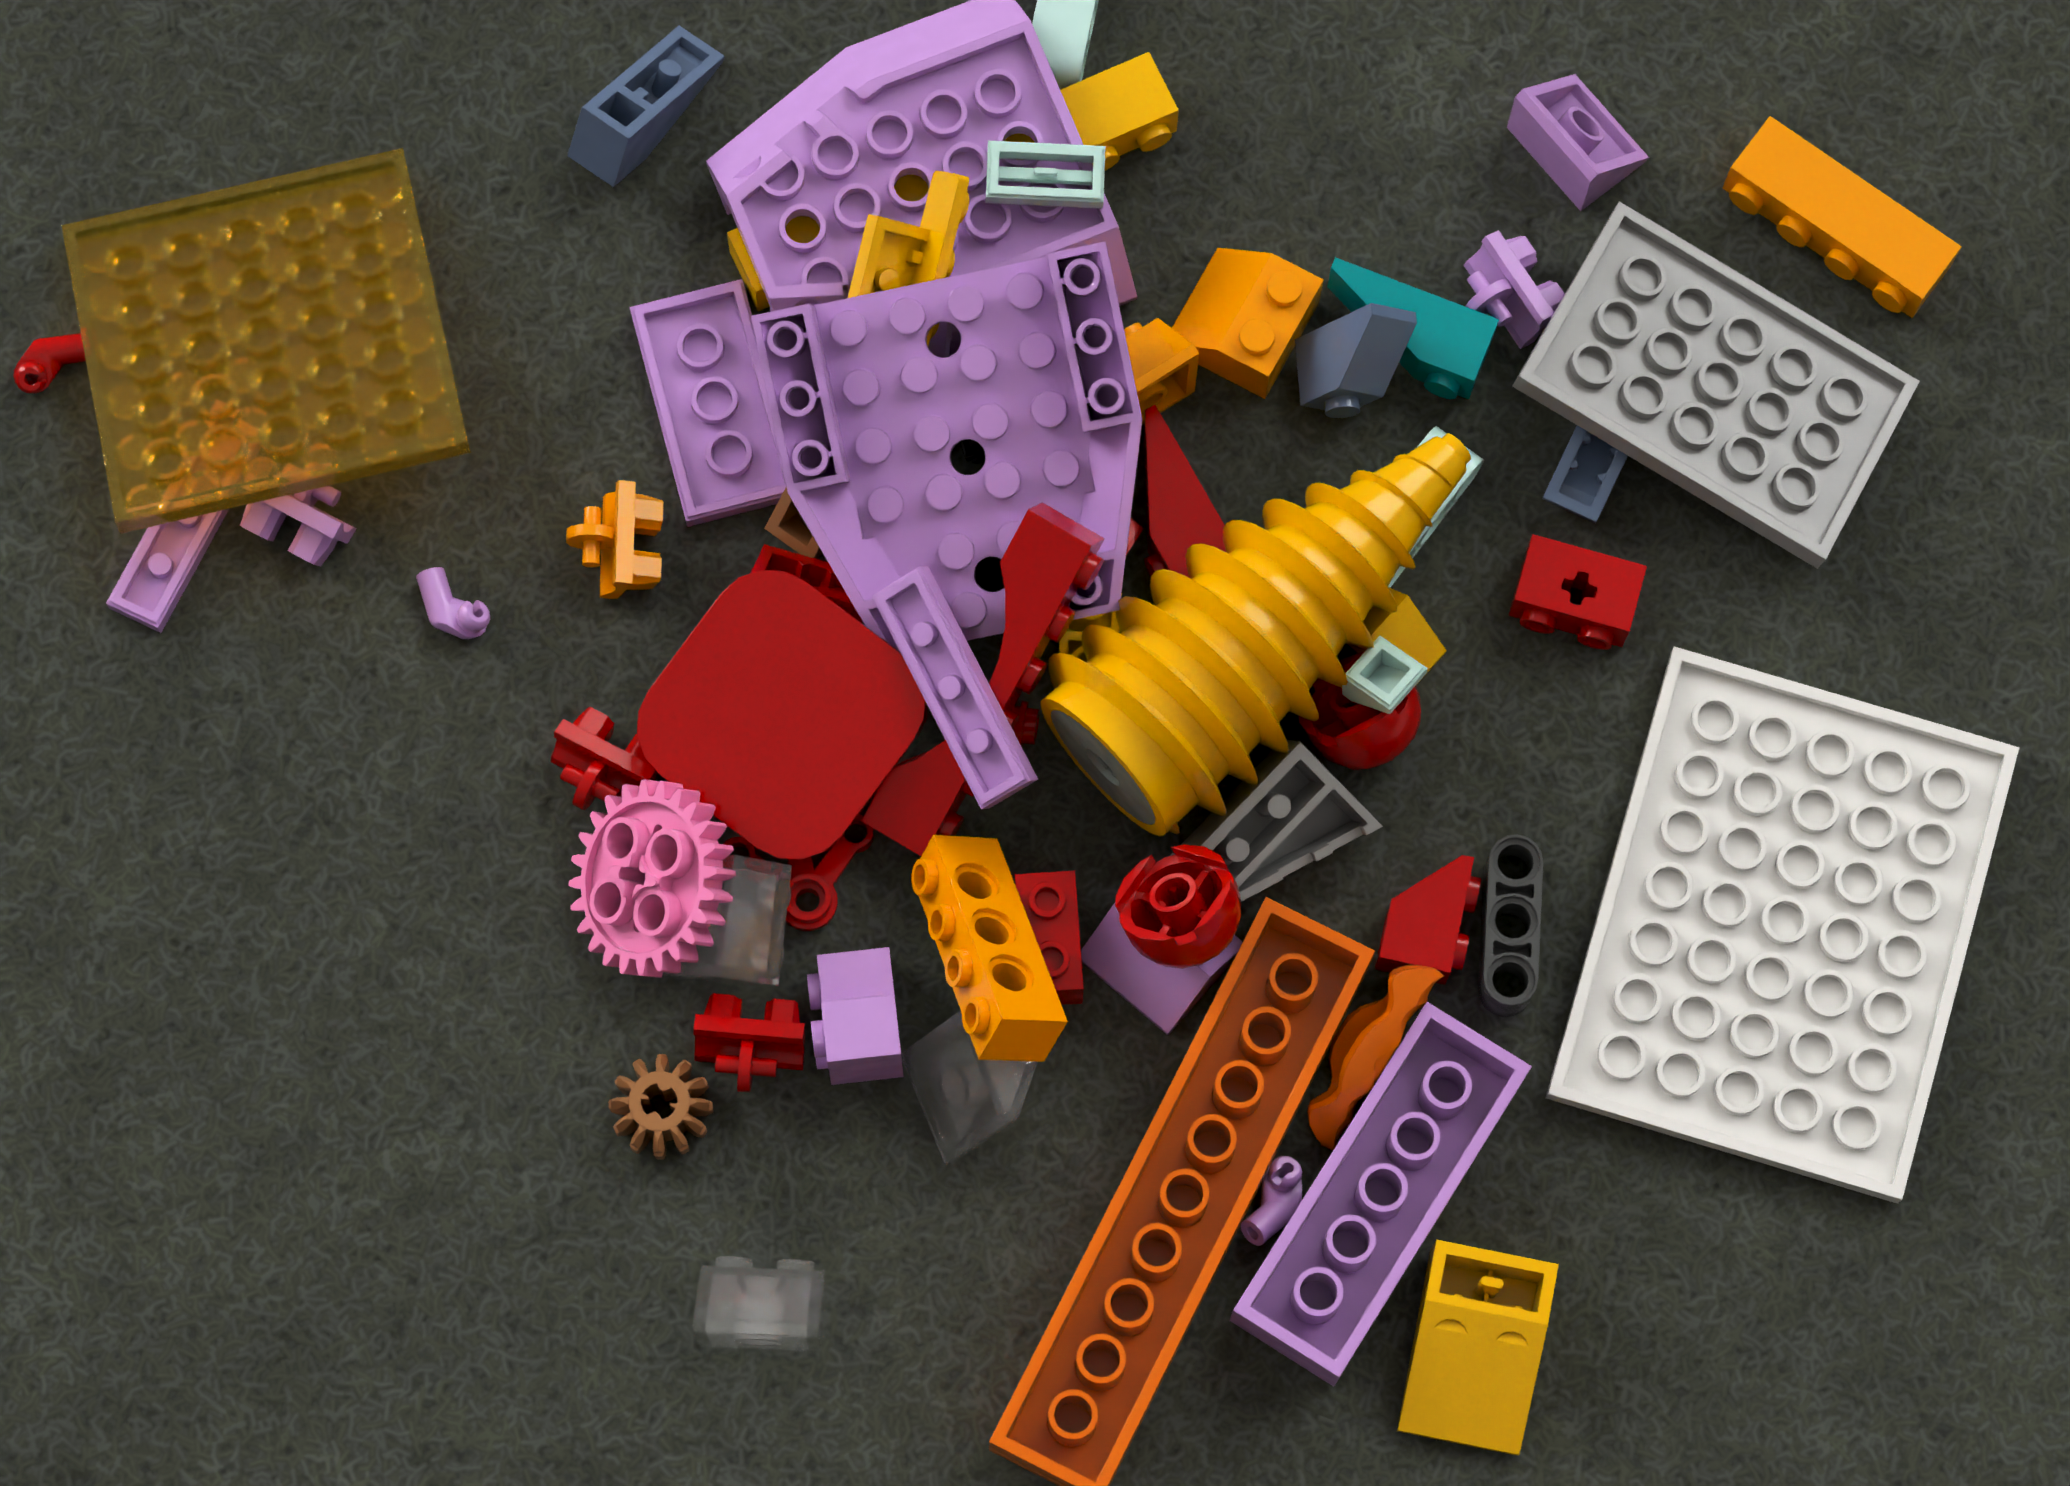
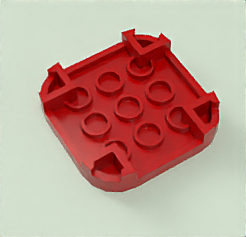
(781, 714)

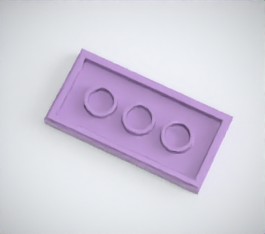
(711, 401)

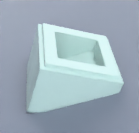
(1382, 677)

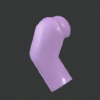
(447, 612)
(1279, 1200)

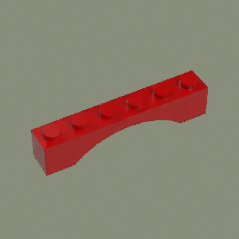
(1040, 577)

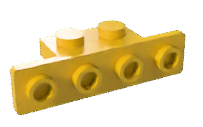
(905, 254)

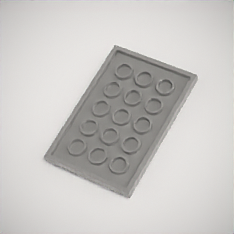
(1717, 384)

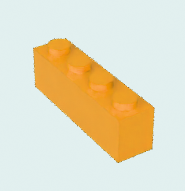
(1840, 218)

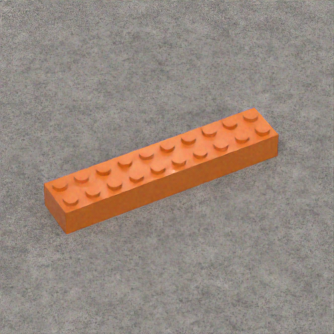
(1181, 1200)

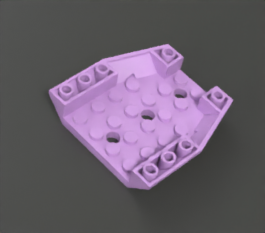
(898, 109)
(874, 419)

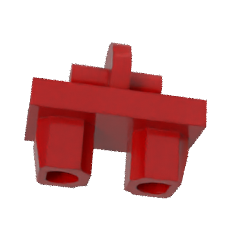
(593, 762)
(747, 1044)

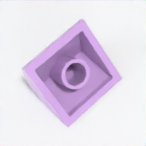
(1574, 138)
(1154, 990)

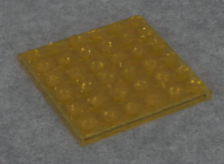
(263, 340)

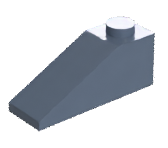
(642, 105)

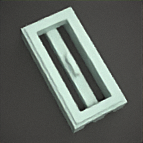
(1039, 195)

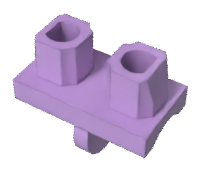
(1507, 290)
(318, 529)

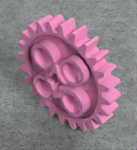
(652, 878)

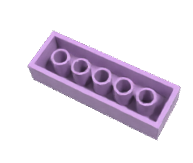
(1379, 1194)

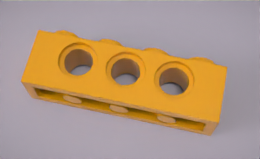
(988, 949)

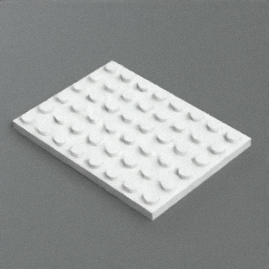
(1784, 925)

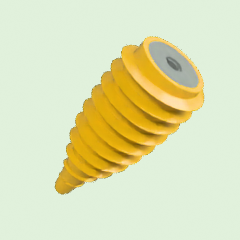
(1240, 640)

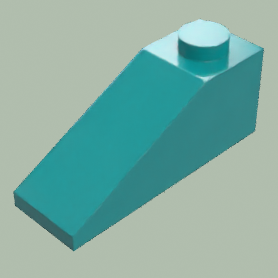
(1448, 337)

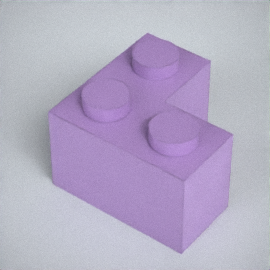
(859, 1016)

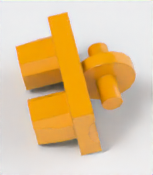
(622, 517)

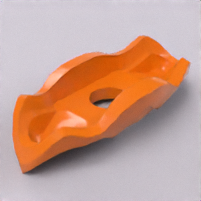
(1365, 1047)

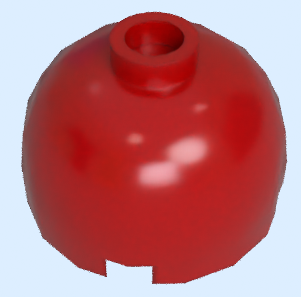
(1356, 733)
(1180, 907)

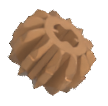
(651, 1125)

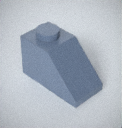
(1352, 358)

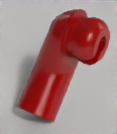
(45, 359)

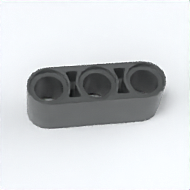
(1518, 898)

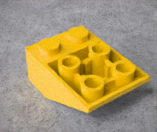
(1477, 1347)

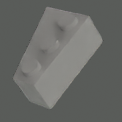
(1283, 821)

